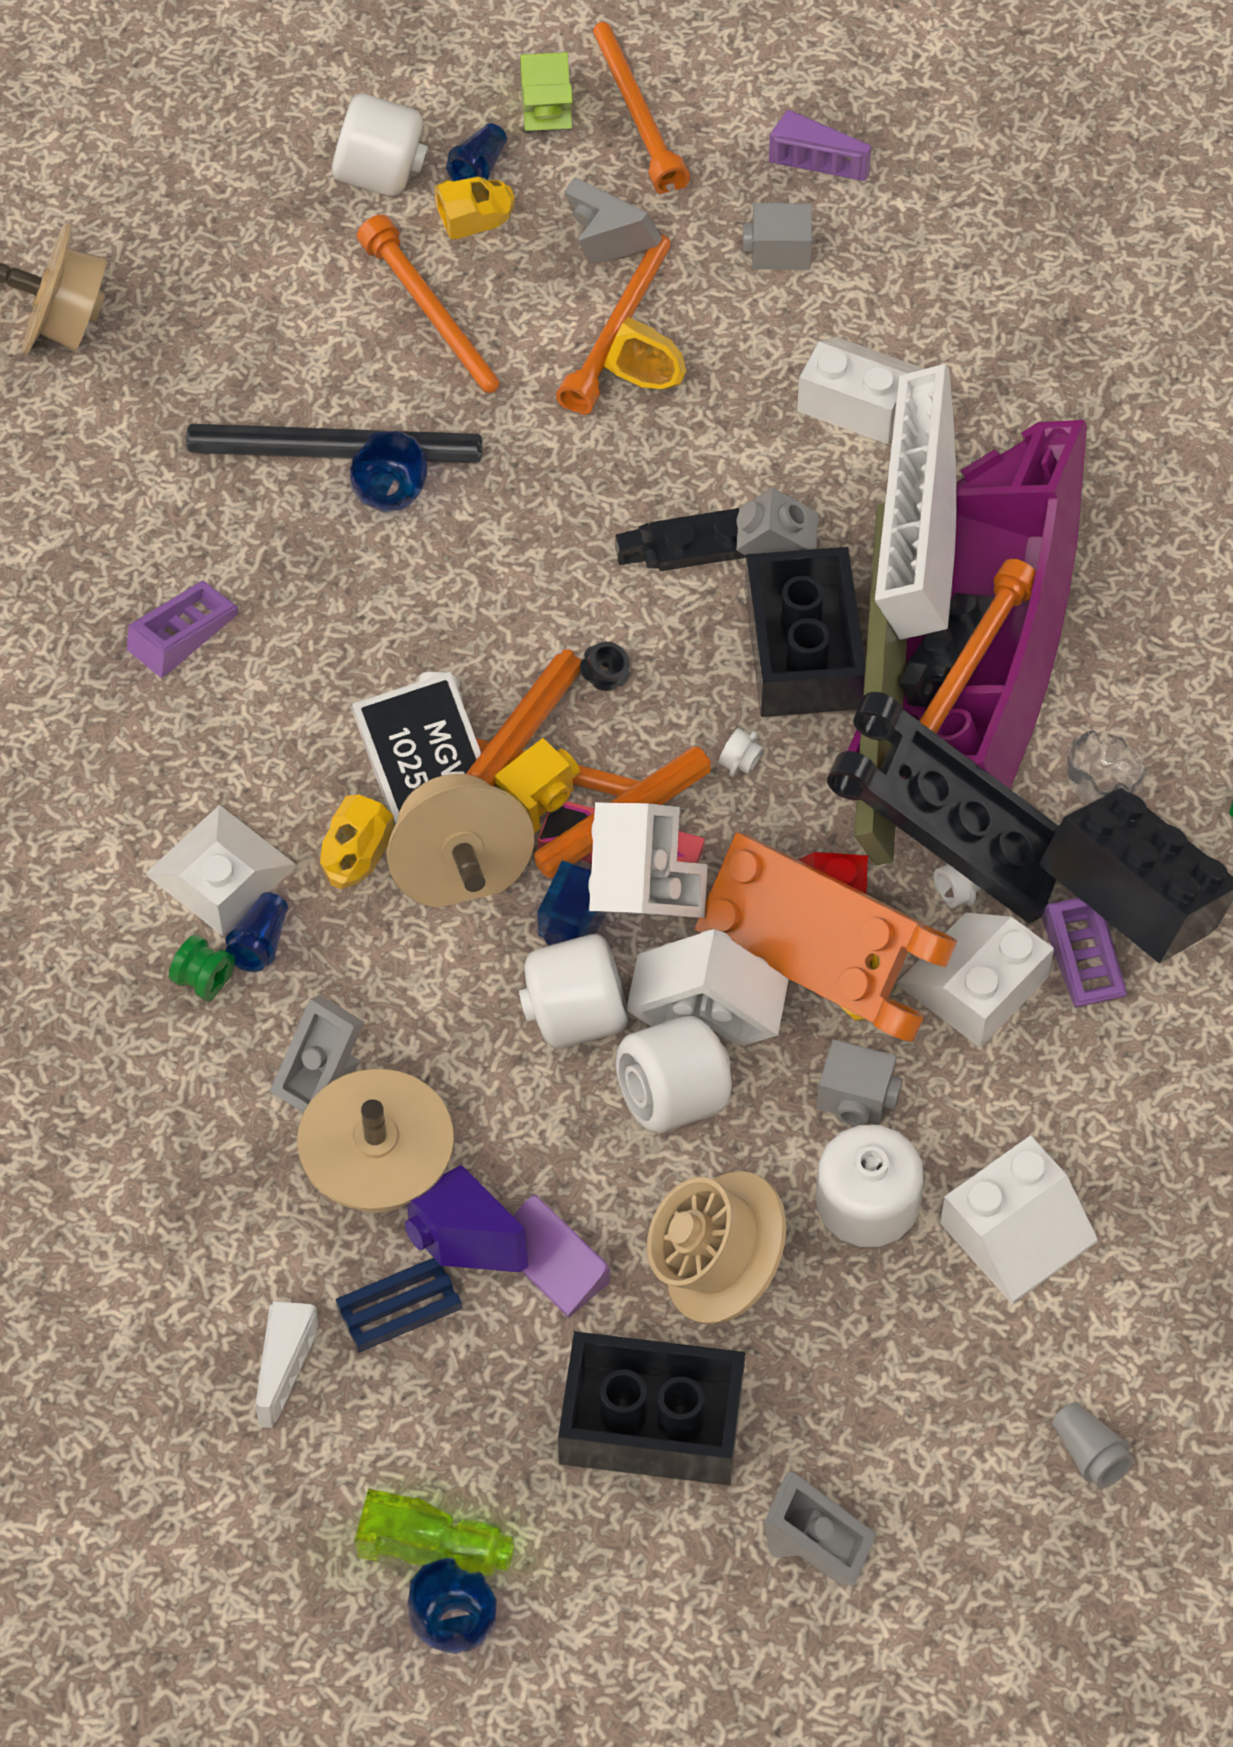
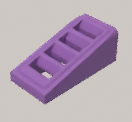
(818, 148)
(165, 652)
(1072, 911)

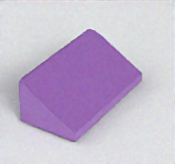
(559, 1258)

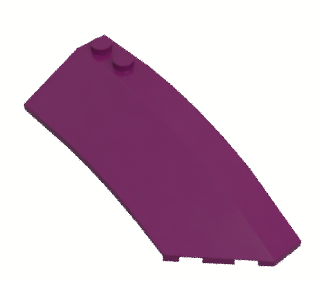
(1028, 511)

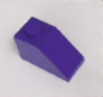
(466, 1226)

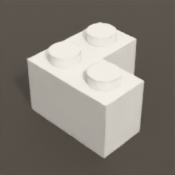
(638, 863)
(712, 981)

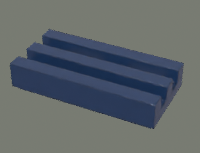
(390, 1285)

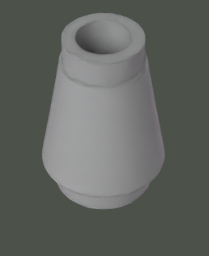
(1094, 1447)

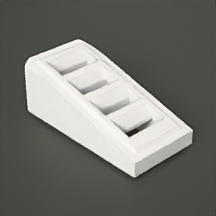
(287, 1342)

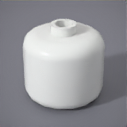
(379, 145)
(574, 991)
(673, 1074)
(869, 1185)

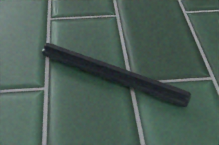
(321, 442)

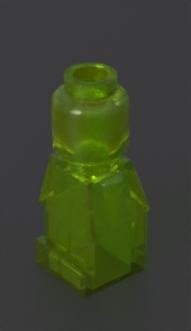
(424, 1534)

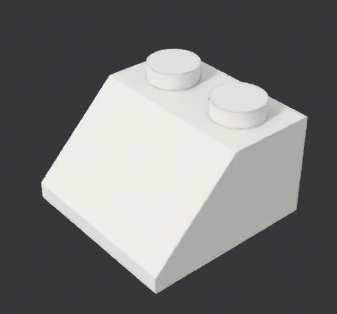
(852, 387)
(987, 977)
(1018, 1219)

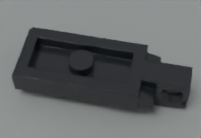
(681, 541)
(940, 649)

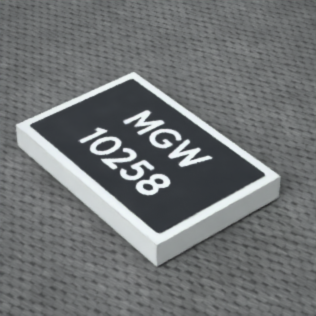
(415, 736)

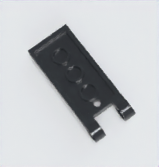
(949, 806)

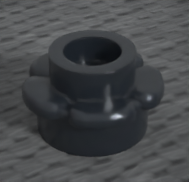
(607, 655)

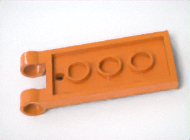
(821, 932)

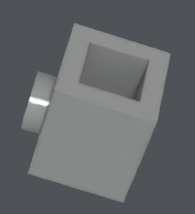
(779, 236)
(775, 525)
(858, 1084)

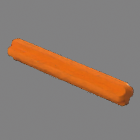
(527, 716)
(654, 789)

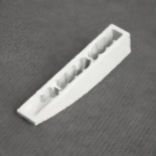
(919, 507)

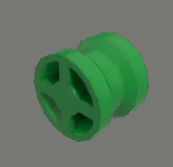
(201, 967)

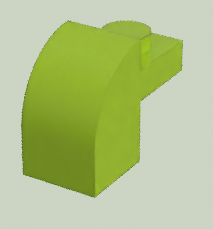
(546, 91)

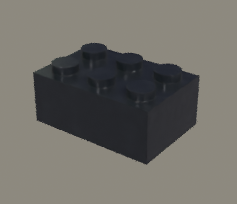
(804, 631)
(1139, 874)
(651, 1408)

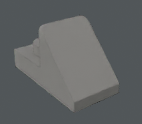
(611, 224)
(317, 1052)
(818, 1530)

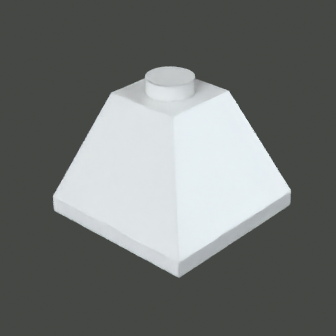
(220, 869)

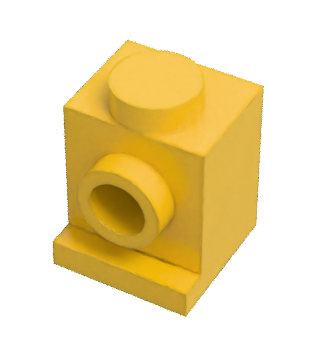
(539, 779)

